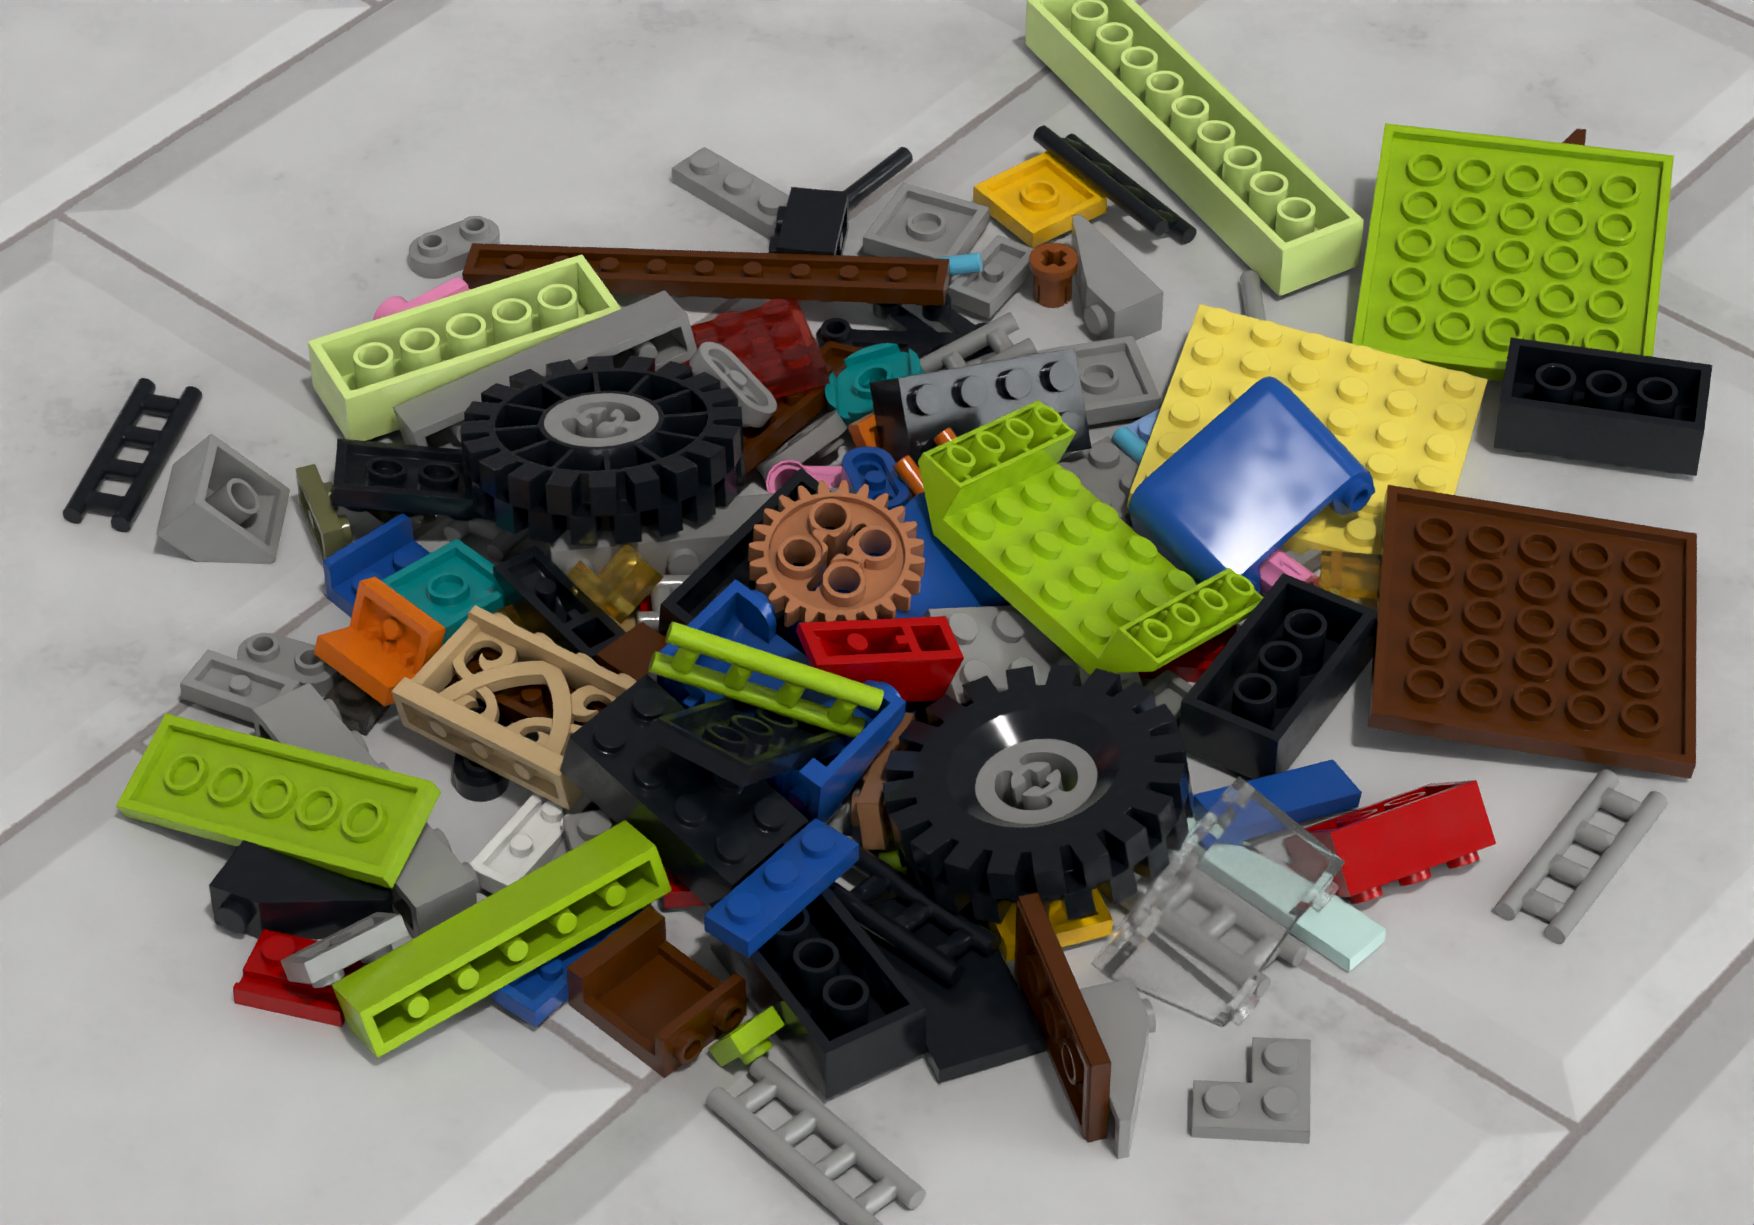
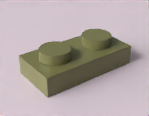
(315, 501)

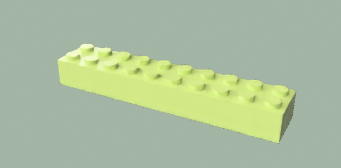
(1198, 139)

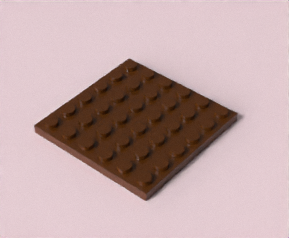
(1536, 632)

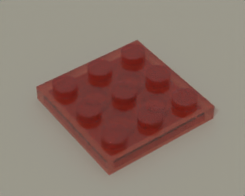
(771, 344)

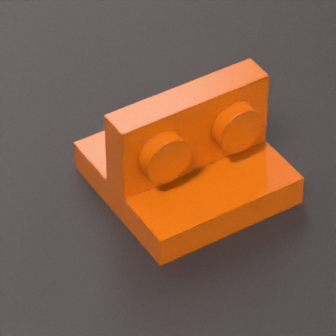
(383, 643)

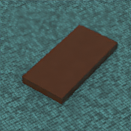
(1064, 1018)

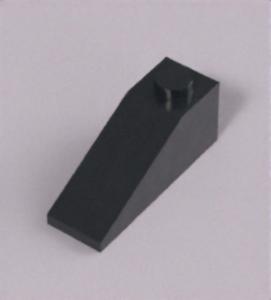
(554, 604)
(289, 896)

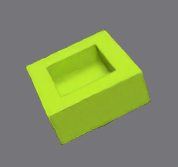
(749, 1039)

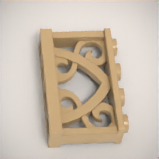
(447, 716)

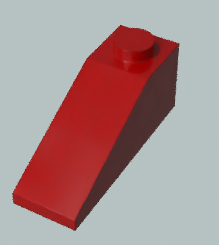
(908, 653)

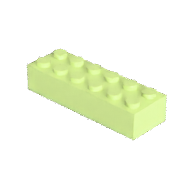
(411, 352)

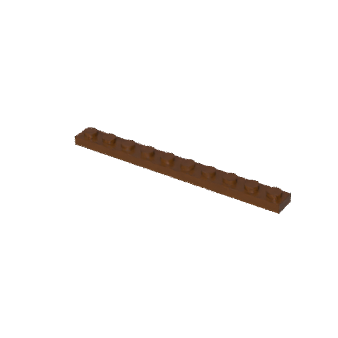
(729, 273)

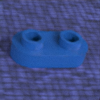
(874, 468)

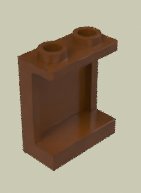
(653, 995)

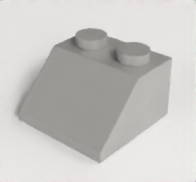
(222, 507)

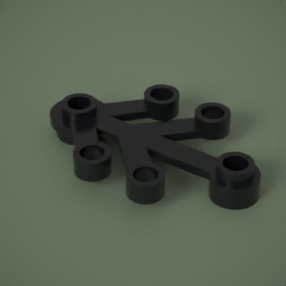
(914, 334)

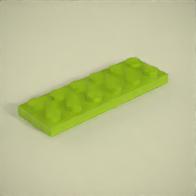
(279, 798)

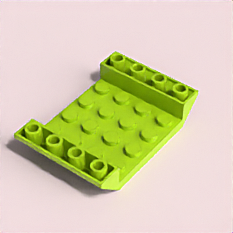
(1066, 553)

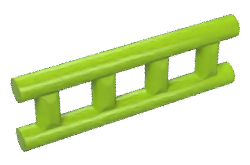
(749, 659)

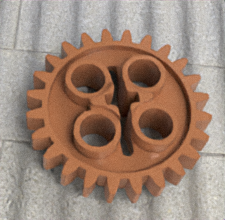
(798, 536)

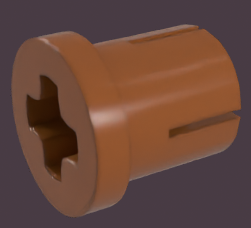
(1053, 273)

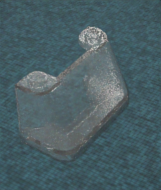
(1221, 908)

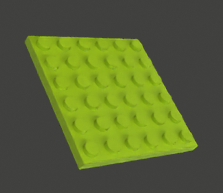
(1509, 242)

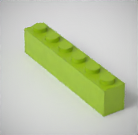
(501, 938)

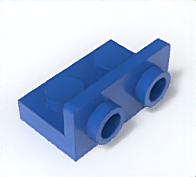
(373, 555)

